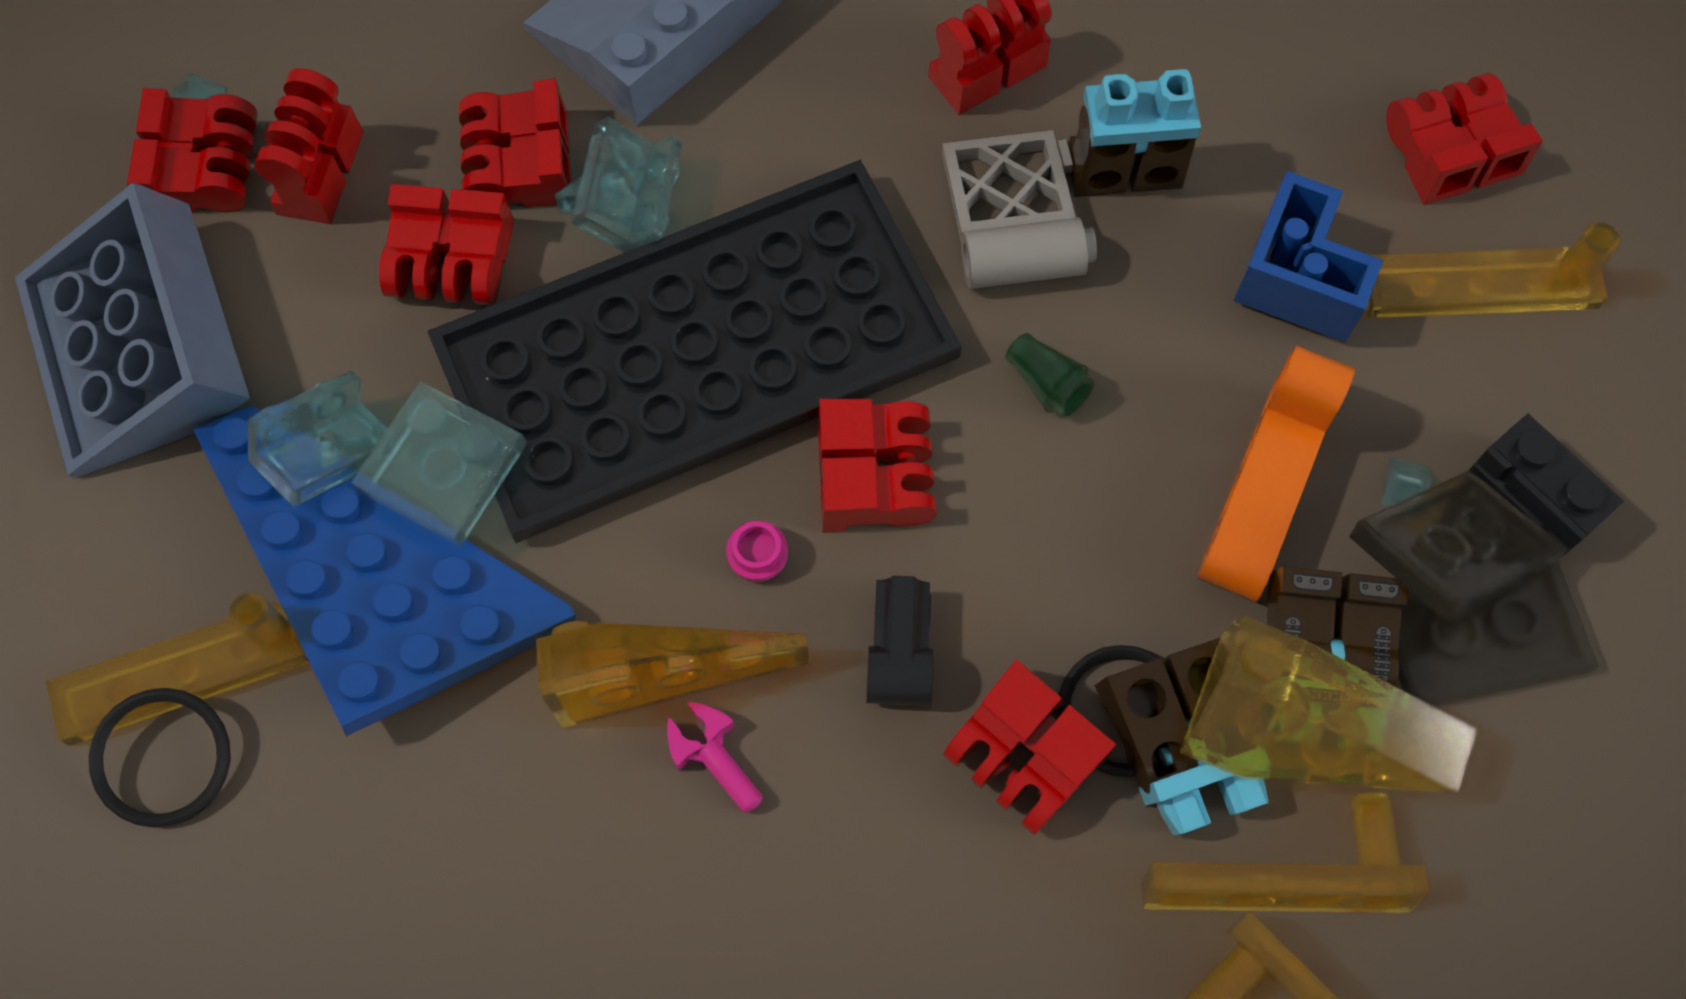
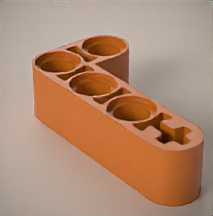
(1274, 472)

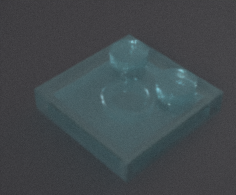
(440, 463)

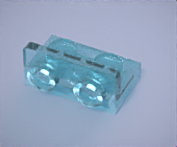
(626, 186)
(314, 439)

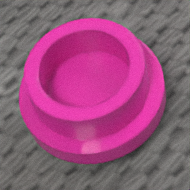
(757, 551)

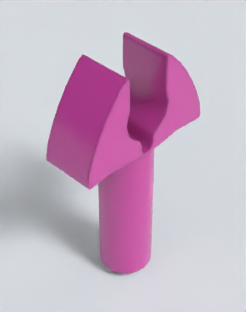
(714, 755)

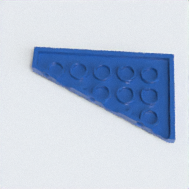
(373, 594)

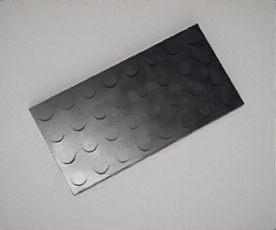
(695, 345)

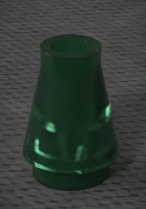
(1053, 377)

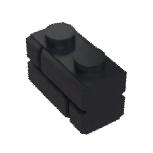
(1546, 482)

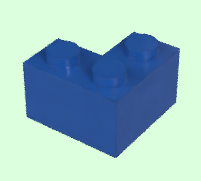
(1299, 271)

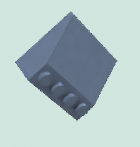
(642, 48)
(129, 332)

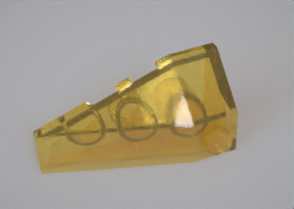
(624, 667)
(1308, 716)

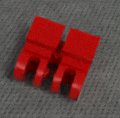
(990, 48)
(1460, 138)
(516, 144)
(194, 148)
(309, 148)
(466, 230)
(852, 485)
(1021, 712)

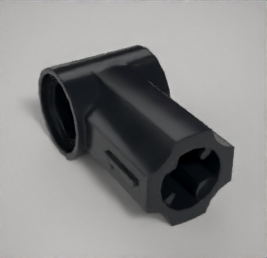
(900, 659)

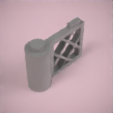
(1019, 241)

